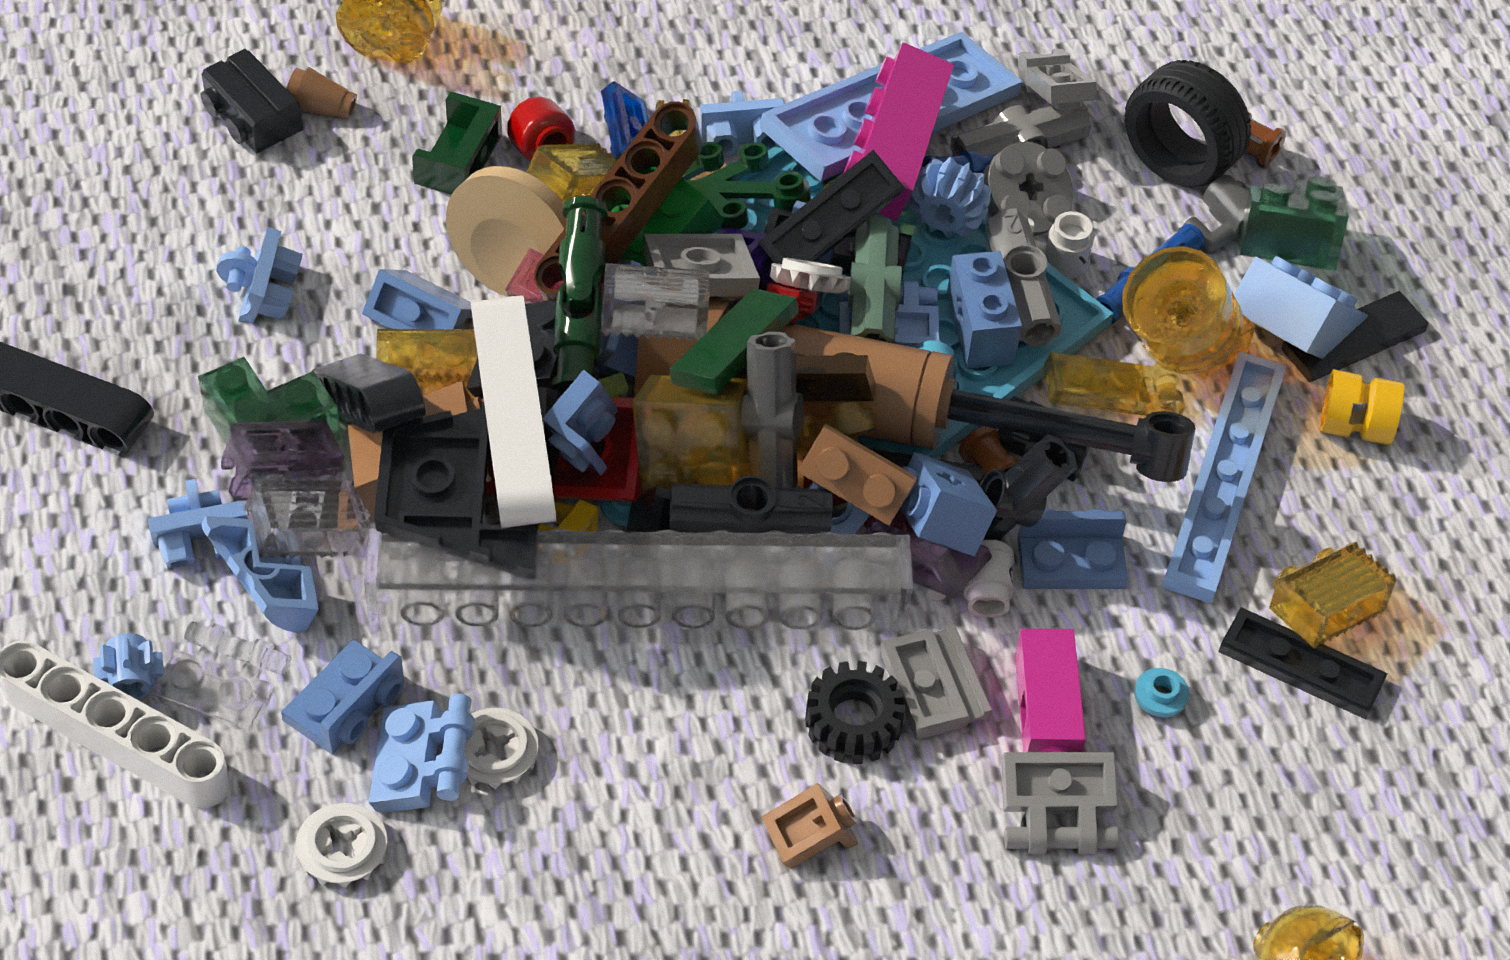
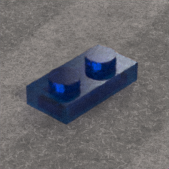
(624, 115)

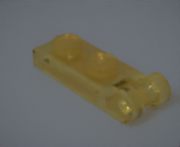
(1111, 385)

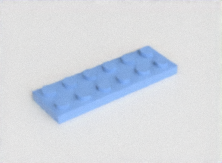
(824, 124)

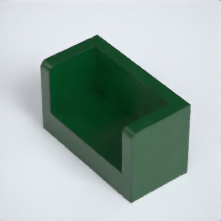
(462, 147)

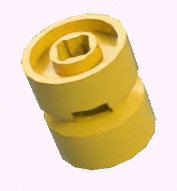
(1379, 410)

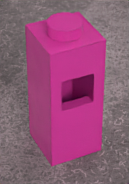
(1049, 691)

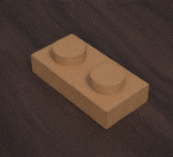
(857, 474)

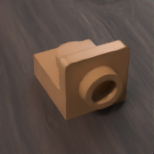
(810, 825)

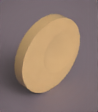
(497, 220)

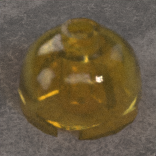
(1309, 934)

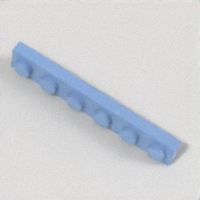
(1224, 478)

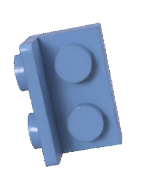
(578, 418)
(1074, 551)
(344, 696)

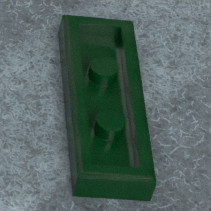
(723, 349)

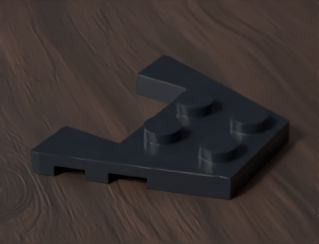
(436, 488)

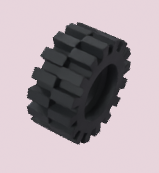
(849, 738)

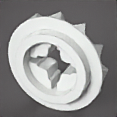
(810, 275)
(519, 752)
(347, 822)

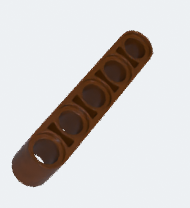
(640, 191)

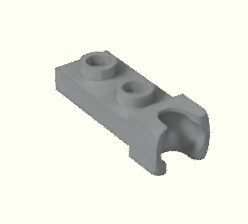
(1056, 79)

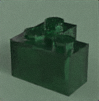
(1296, 226)
(238, 396)

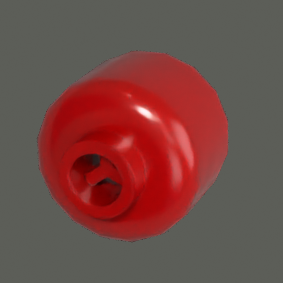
(539, 123)

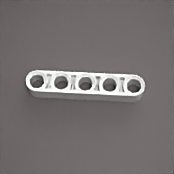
(513, 412)
(125, 744)

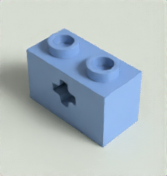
(983, 309)
(947, 505)

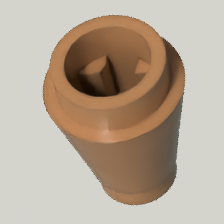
(320, 94)

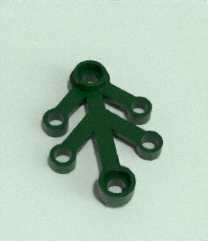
(722, 183)

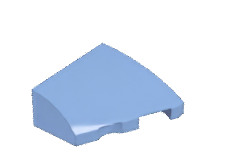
(277, 584)

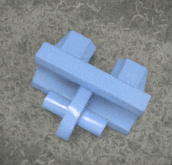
(736, 122)
(272, 261)
(175, 530)

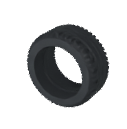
(1211, 104)

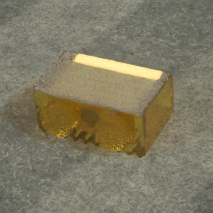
(571, 168)
(431, 355)
(1332, 593)

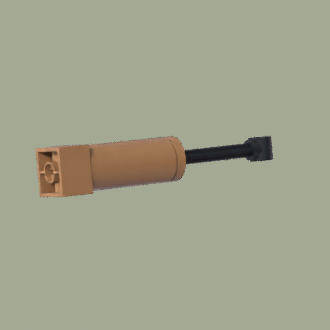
(920, 397)

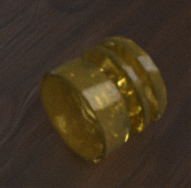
(388, 28)
(1165, 293)

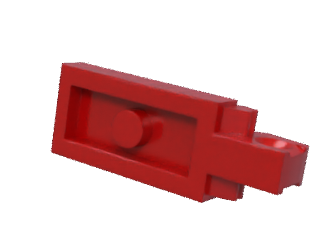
(807, 300)

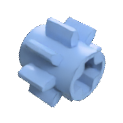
(129, 664)

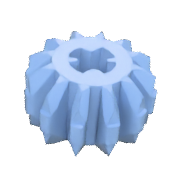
(950, 197)

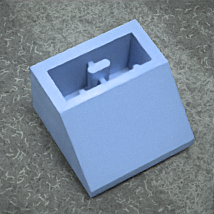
(1297, 306)

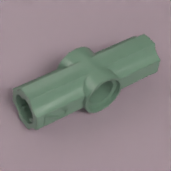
(875, 280)

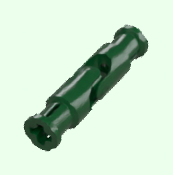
(581, 265)

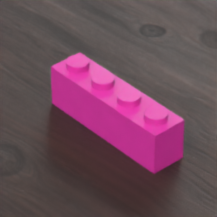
(903, 117)

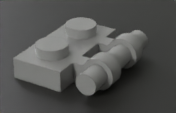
(1059, 784)

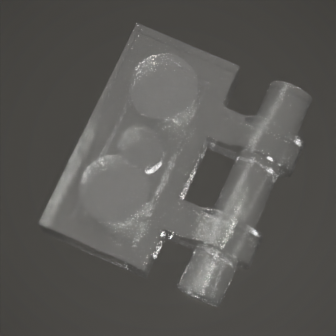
(215, 691)

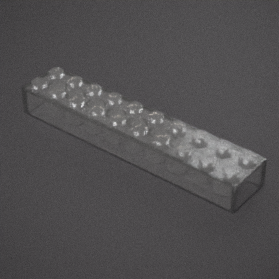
(649, 589)

